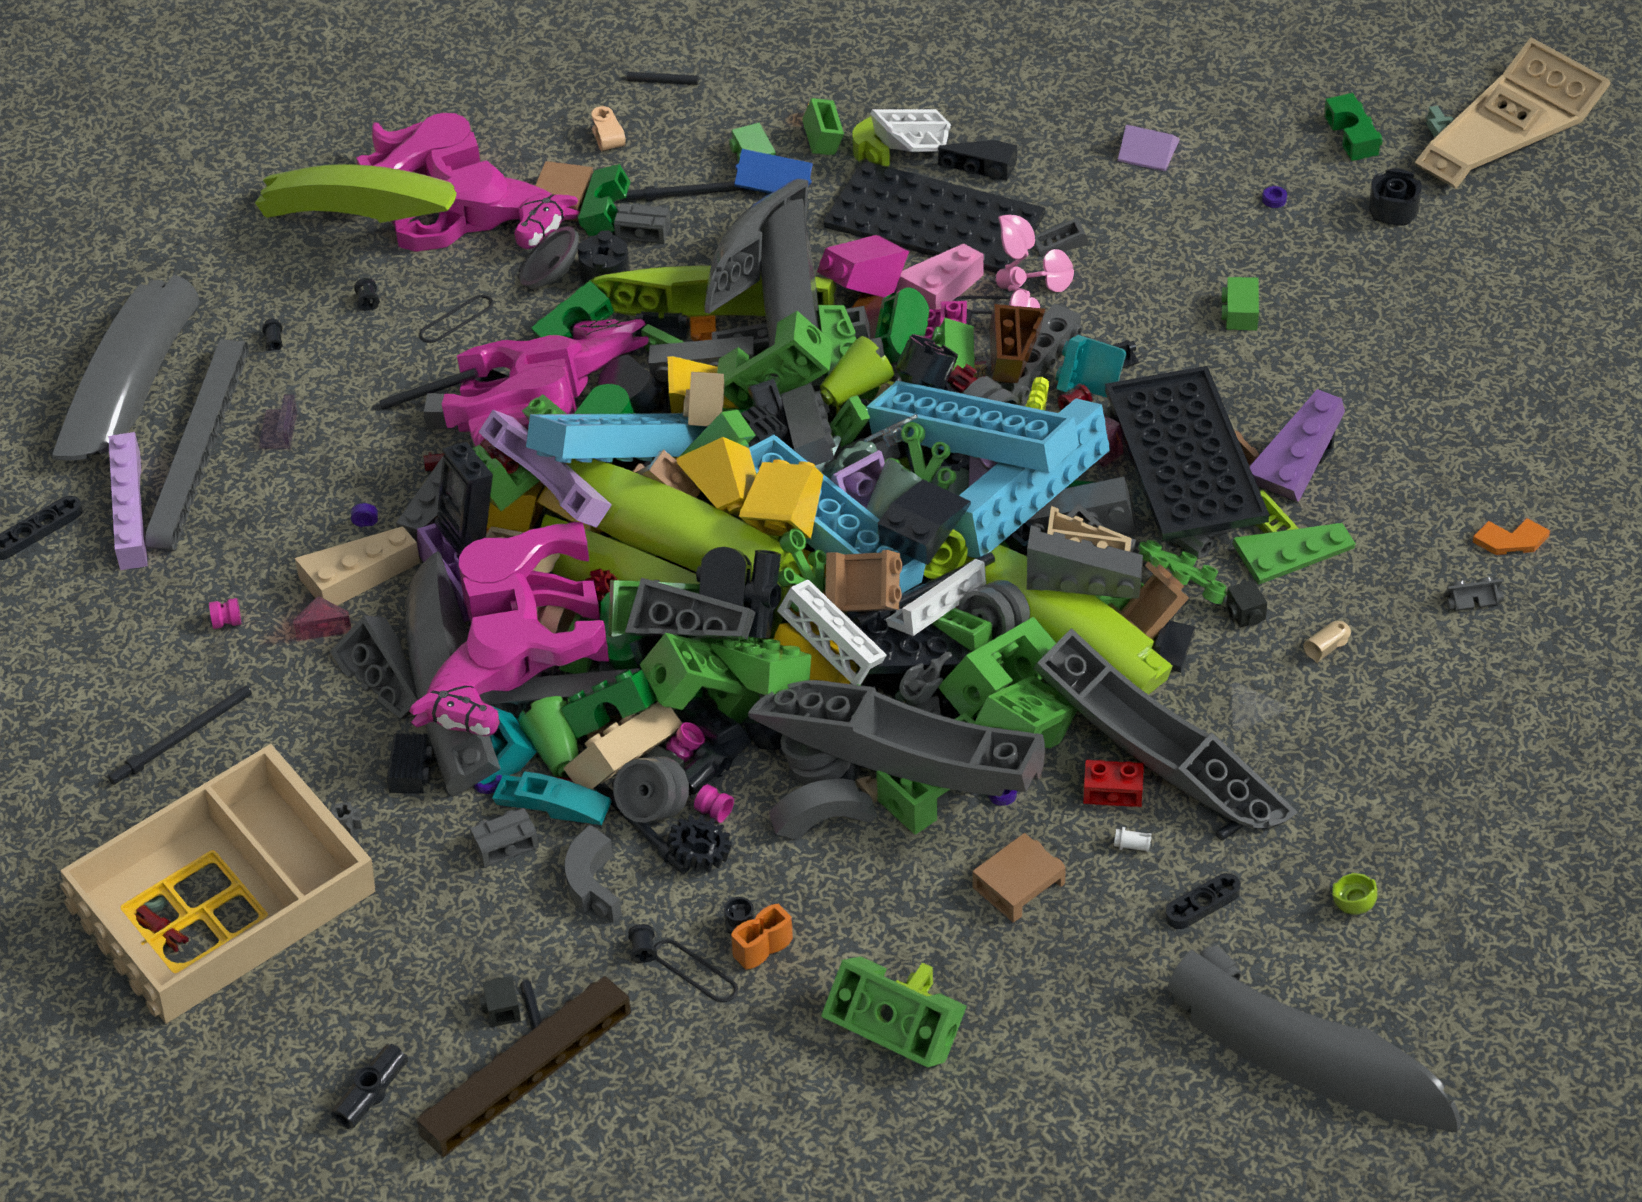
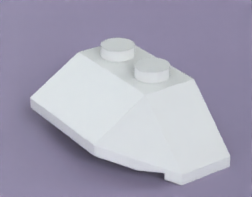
(911, 129)

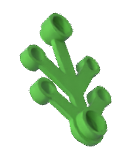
(929, 472)
(793, 542)
(1183, 569)

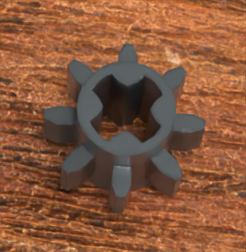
(348, 818)

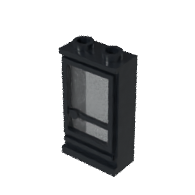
(463, 496)

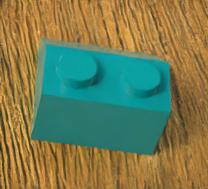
(510, 746)

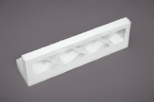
(939, 599)
(833, 626)

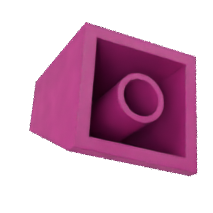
(865, 265)

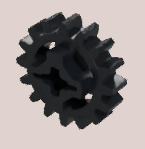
(699, 843)

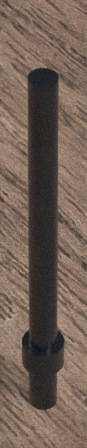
(650, 193)
(912, 595)
(136, 763)
(646, 831)

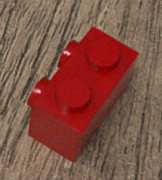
(1113, 783)

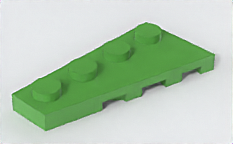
(837, 326)
(1286, 551)
(622, 600)

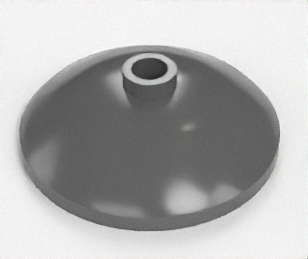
(550, 258)

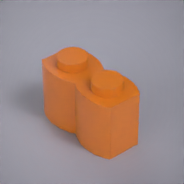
(762, 936)

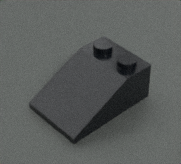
(921, 520)

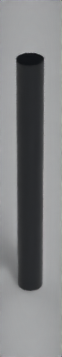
(429, 388)

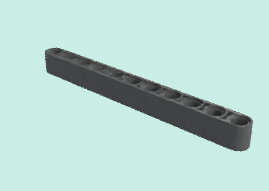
(195, 445)

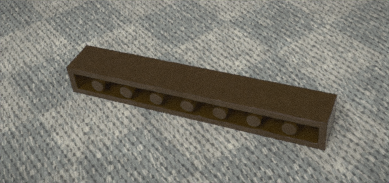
(523, 1066)

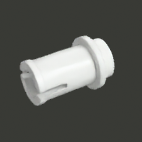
(1132, 840)

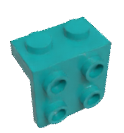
(1089, 364)

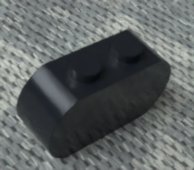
(636, 380)
(724, 575)

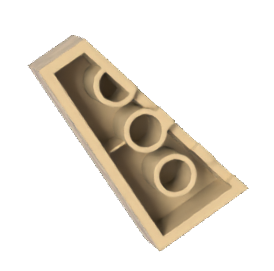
(357, 565)
(622, 744)

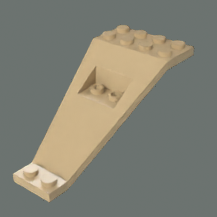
(1537, 84)

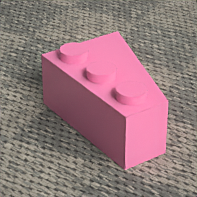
(944, 275)

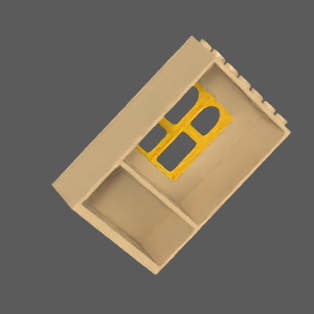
(267, 840)

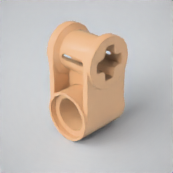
(607, 129)

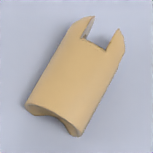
(1327, 640)

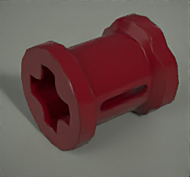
(1079, 392)

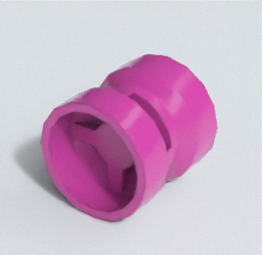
(225, 613)
(688, 739)
(713, 803)

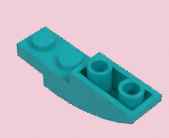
(556, 796)

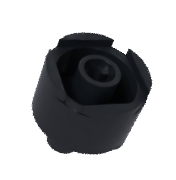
(1395, 197)
(602, 256)
(926, 362)

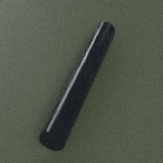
(662, 78)
(530, 1004)

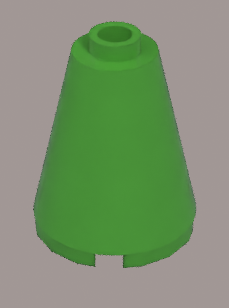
(550, 733)

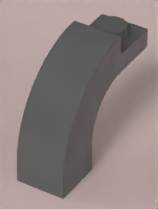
(817, 802)
(583, 859)

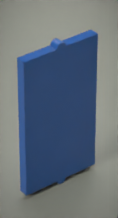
(769, 172)

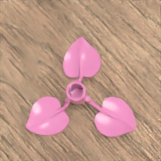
(1016, 238)

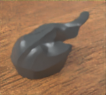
(921, 684)

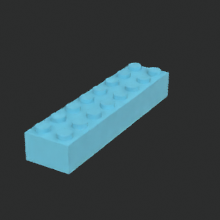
(978, 425)
(609, 436)
(1013, 494)
(840, 520)

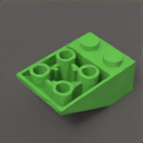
(764, 663)

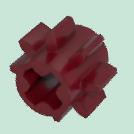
(962, 378)
(601, 582)

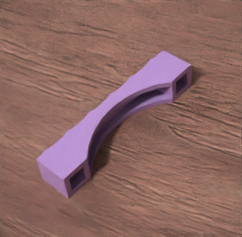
(569, 488)
(126, 501)

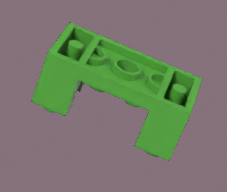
(797, 358)
(506, 486)
(683, 665)
(995, 666)
(1029, 708)
(909, 800)
(920, 1024)

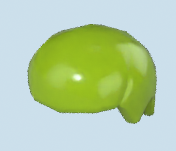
(1358, 889)

